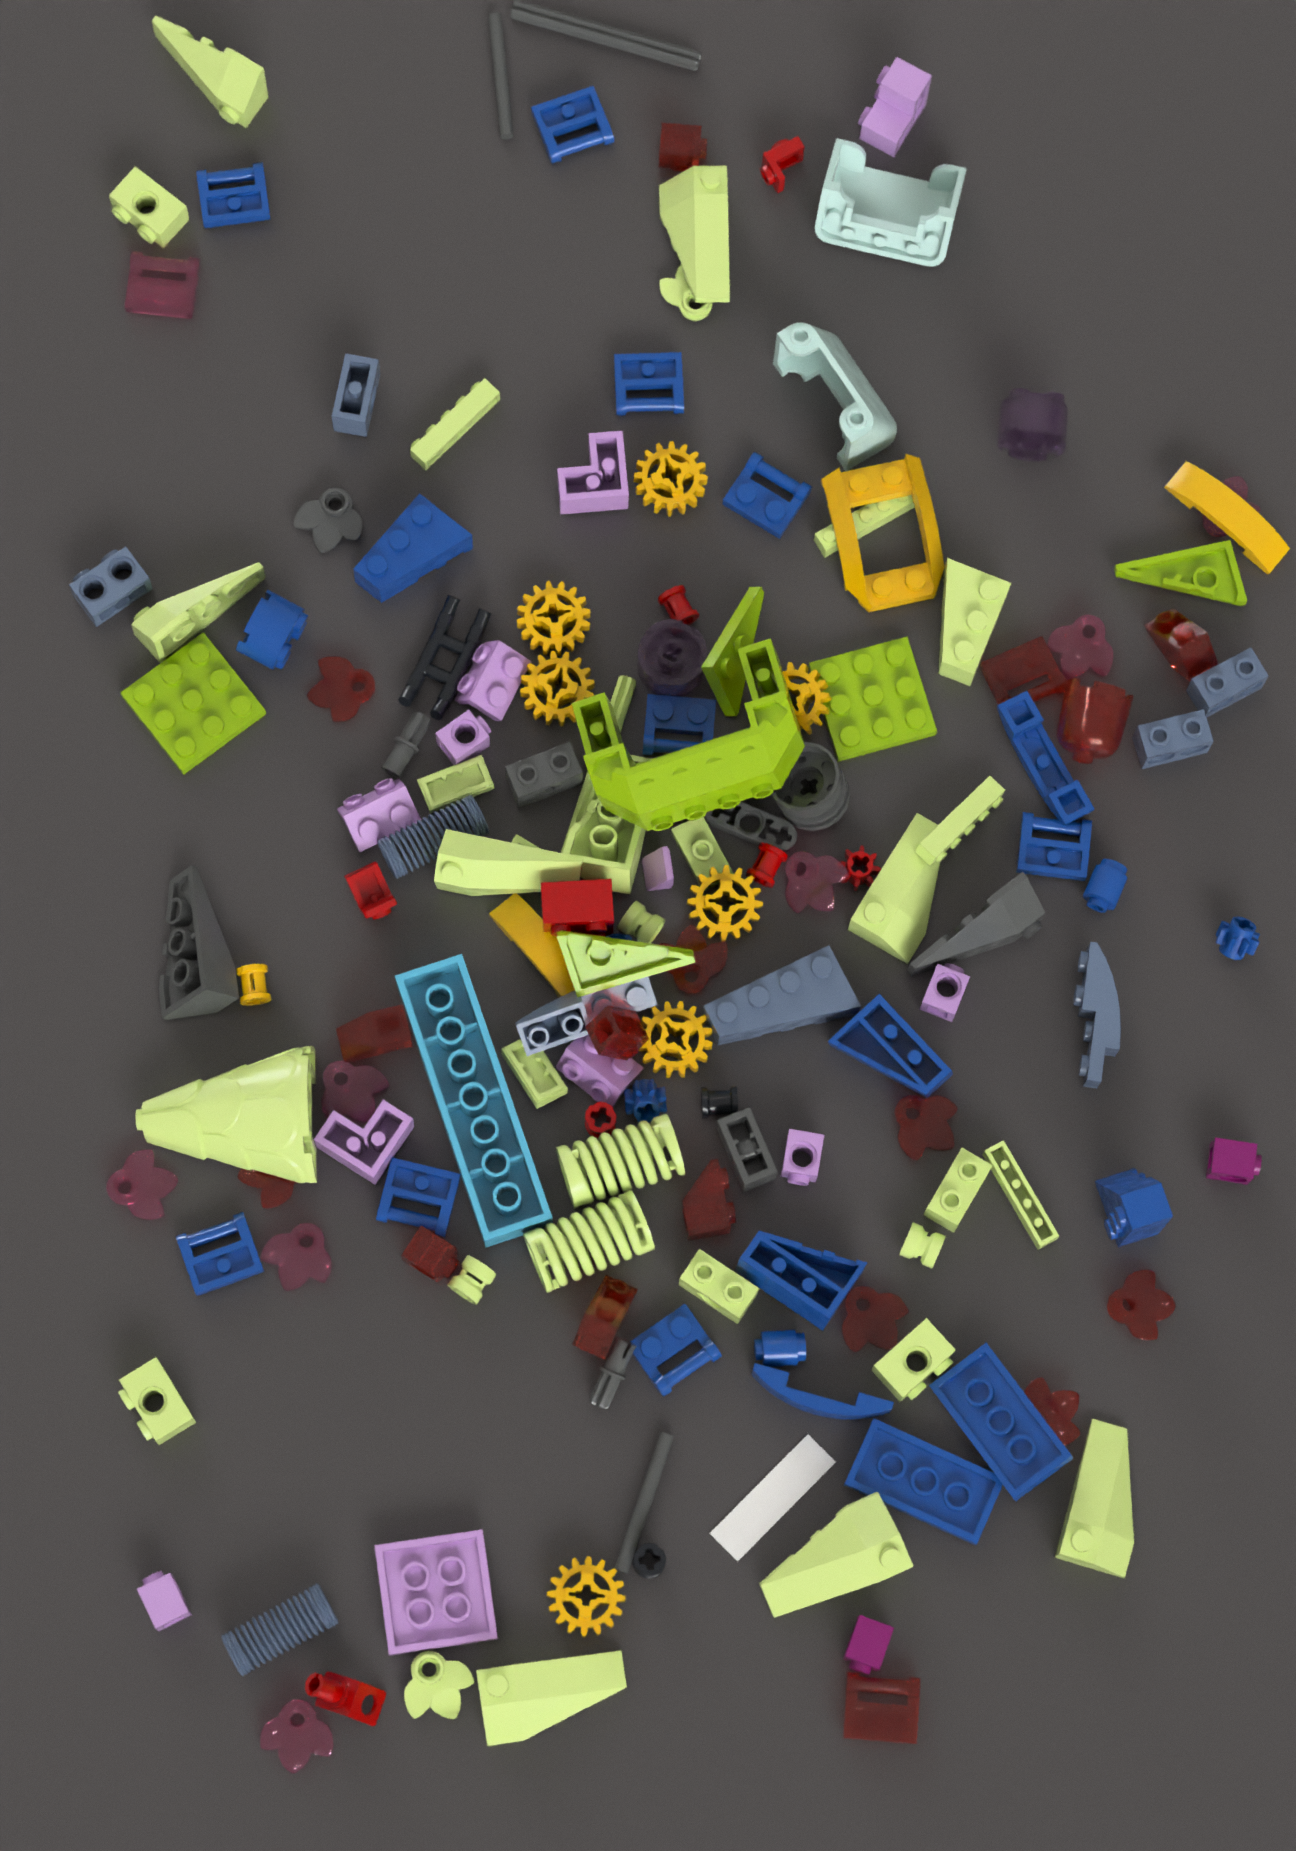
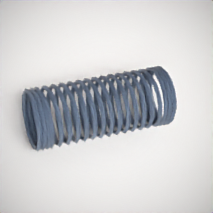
(390, 851)
(321, 1612)

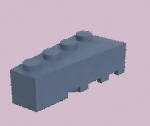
(788, 998)

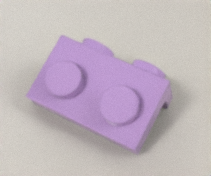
(492, 679)
(378, 813)
(596, 1074)

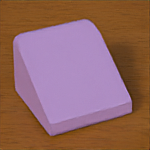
(658, 870)

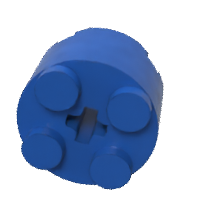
(271, 630)

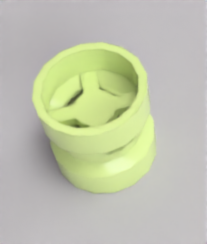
(641, 923)
(919, 1244)
(467, 1286)

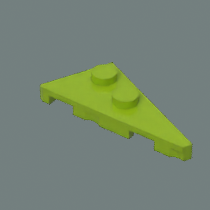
(1199, 571)
(723, 663)
(607, 962)

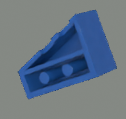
(411, 548)
(892, 1048)
(1133, 1206)
(799, 1276)

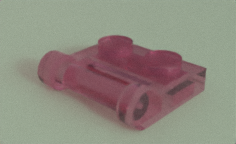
(162, 295)

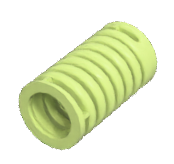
(612, 1153)
(589, 1231)

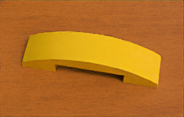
(1230, 514)
(525, 928)

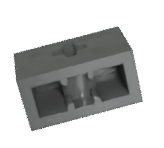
(544, 775)
(746, 1149)

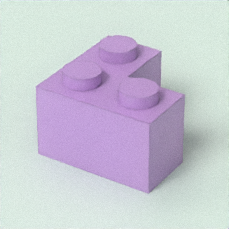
(899, 103)
(600, 485)
(366, 1149)

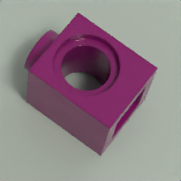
(1233, 1161)
(867, 1645)

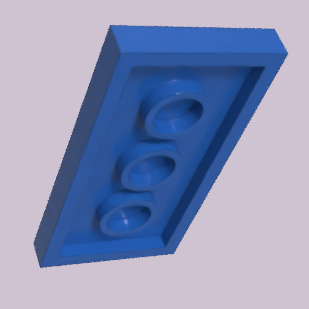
(1001, 1422)
(924, 1481)

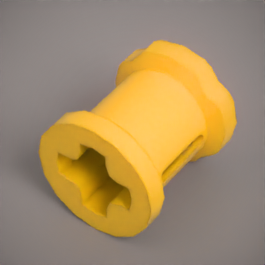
(247, 974)

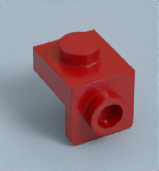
(780, 157)
(370, 891)

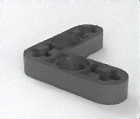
(776, 826)

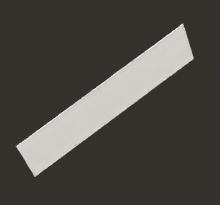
(772, 1497)

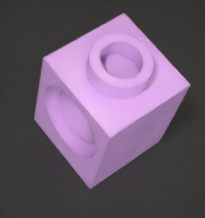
(460, 752)
(936, 1003)
(806, 1142)
(163, 1600)

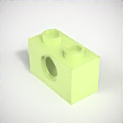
(140, 191)
(957, 1190)
(718, 1286)
(927, 1343)
(151, 1380)

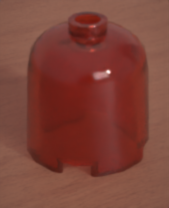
(1092, 720)

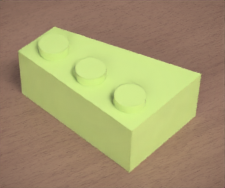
(969, 615)

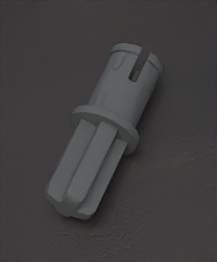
(406, 745)
(612, 1372)

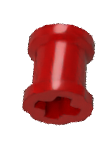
(678, 605)
(767, 864)
(594, 1112)

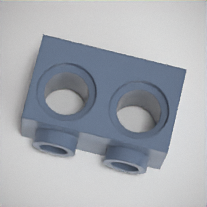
(116, 593)
(1227, 682)
(1172, 739)

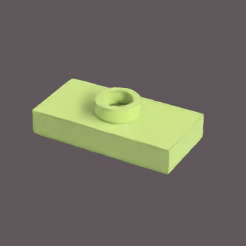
(455, 782)
(699, 848)
(535, 1074)

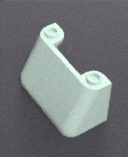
(887, 210)
(864, 418)

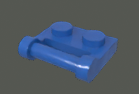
(567, 115)
(233, 204)
(648, 372)
(762, 505)
(677, 716)
(1054, 857)
(421, 1185)
(223, 1264)
(667, 1340)

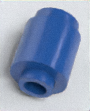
(1105, 885)
(780, 1348)

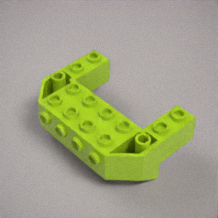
(702, 775)

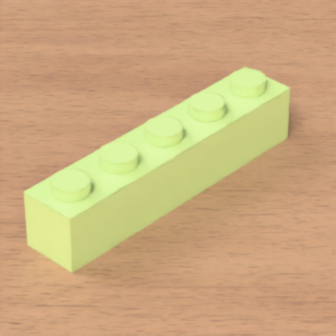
(454, 423)
(865, 521)
(960, 821)
(1020, 1195)

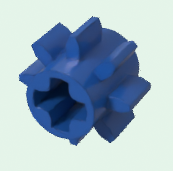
(1237, 938)
(645, 1100)

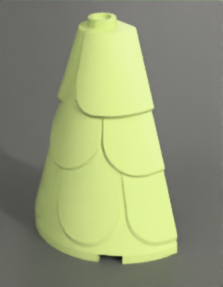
(243, 1117)

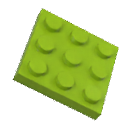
(874, 699)
(193, 703)

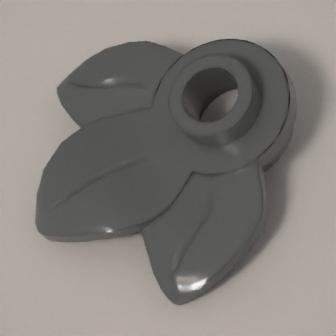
(329, 524)

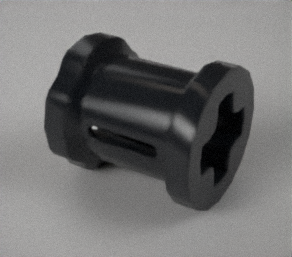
(718, 1102)
(641, 1569)

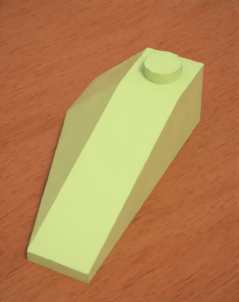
(226, 78)
(697, 222)
(181, 617)
(607, 845)
(494, 867)
(900, 898)
(1099, 1513)
(846, 1555)
(538, 1694)

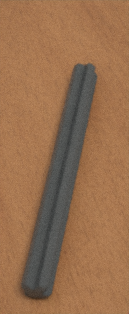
(605, 35)

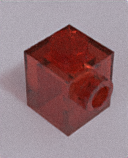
(681, 146)
(617, 1033)

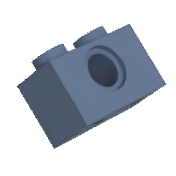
(356, 395)

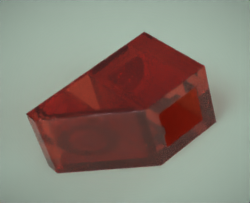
(1182, 643)
(374, 1034)
(705, 1204)
(604, 1316)

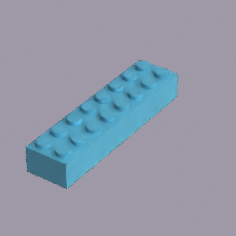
(473, 1100)

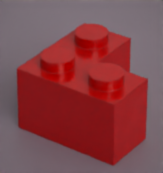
(578, 906)

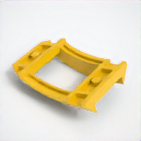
(875, 485)

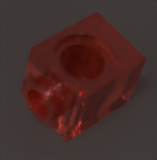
(431, 1255)

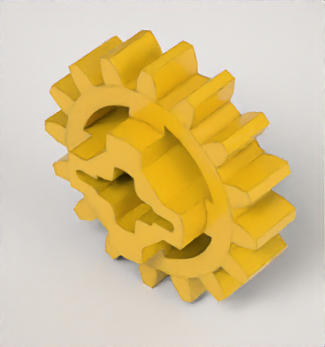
(682, 472)
(566, 615)
(546, 682)
(807, 694)
(725, 886)
(687, 1030)
(585, 1612)

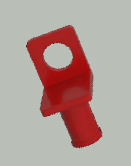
(344, 1696)

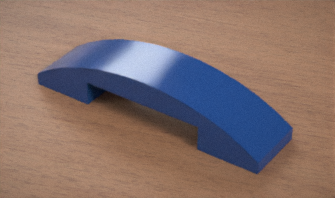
(1041, 759)
(864, 1408)

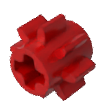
(860, 858)

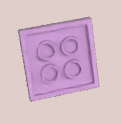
(435, 1592)

